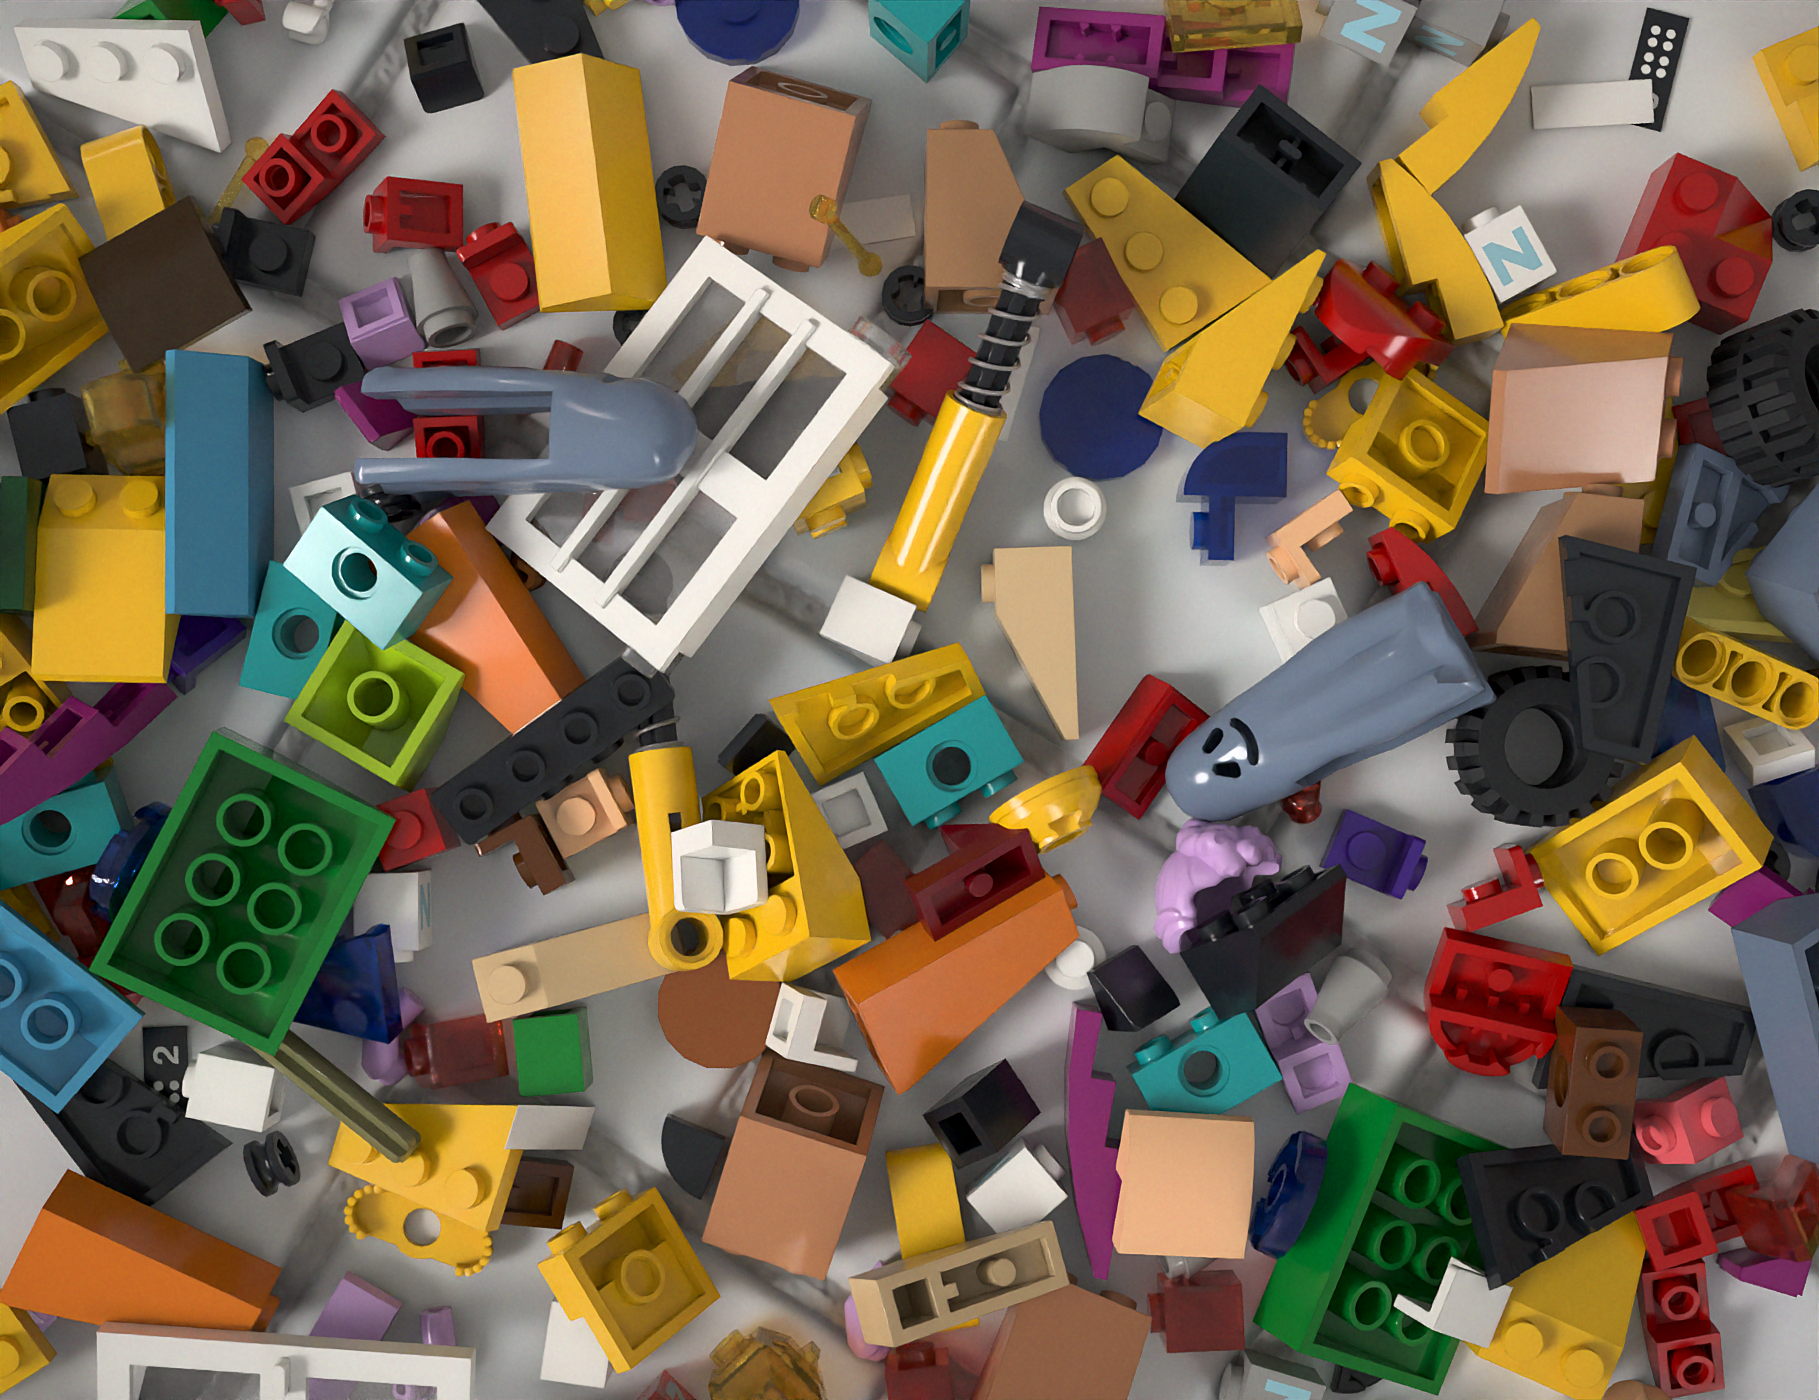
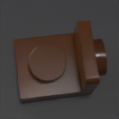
(539, 856)
(539, 1193)

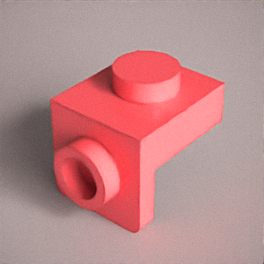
(1687, 1123)

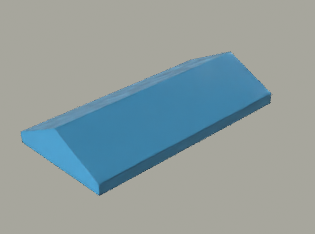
(217, 484)
(54, 1014)

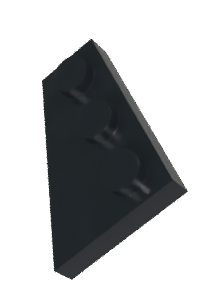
(1621, 643)
(1681, 1030)
(130, 1135)
(1539, 1202)

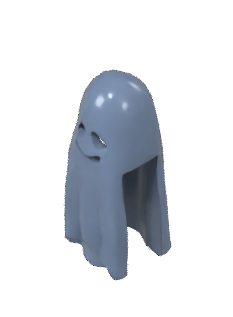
(601, 431)
(1331, 706)

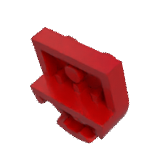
(1370, 317)
(1493, 1000)

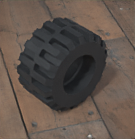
(1768, 398)
(1483, 763)

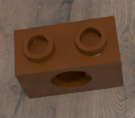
(1592, 1082)

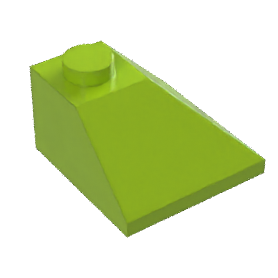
(379, 705)

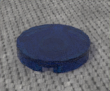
(738, 29)
(1094, 421)
(124, 859)
(1291, 1196)

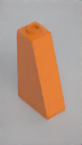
(490, 623)
(928, 996)
(121, 1261)

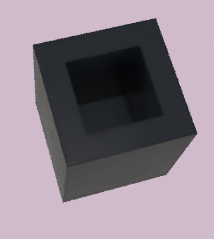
(52, 436)
(981, 1114)

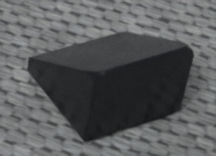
(443, 68)
(753, 743)
(1131, 991)

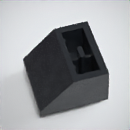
(1266, 181)
(1269, 940)

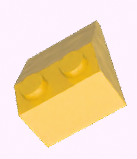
(43, 301)
(102, 581)
(1652, 847)
(1572, 1313)

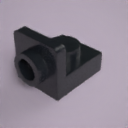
(265, 252)
(312, 368)

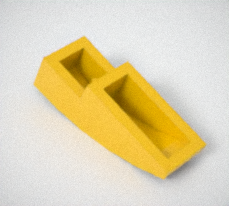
(1468, 110)
(1432, 255)

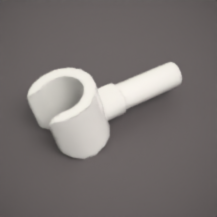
(308, 22)

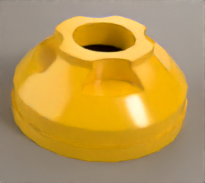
(1053, 809)

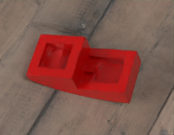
(1691, 1216)

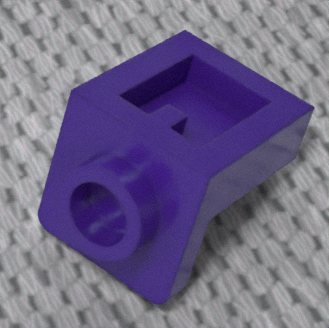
(199, 644)
(1376, 854)

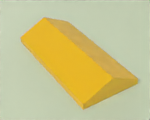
(589, 185)

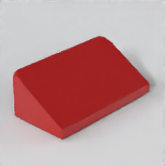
(1139, 742)

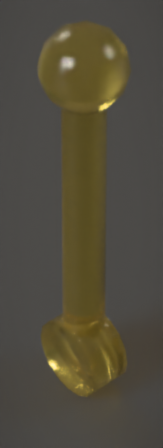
(253, 149)
(824, 211)

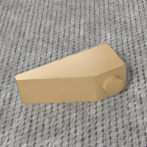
(1037, 618)
(568, 967)
(957, 1284)

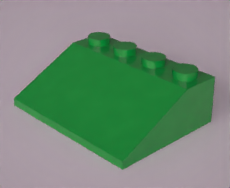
(243, 891)
(1378, 1229)

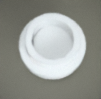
(1074, 509)
(1071, 965)

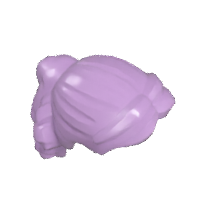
(1205, 875)

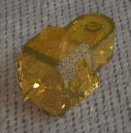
(128, 419)
(765, 1368)

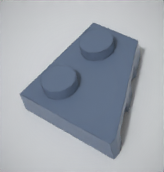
(1709, 512)

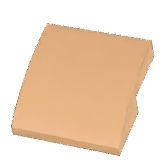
(1184, 1184)

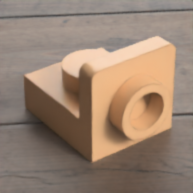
(1315, 528)
(587, 811)

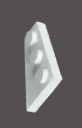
(131, 70)

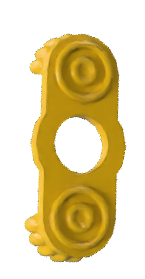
(1330, 417)
(384, 1215)

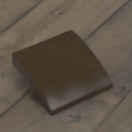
(163, 284)

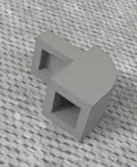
(1100, 108)

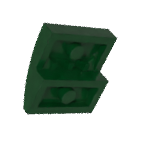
(19, 518)

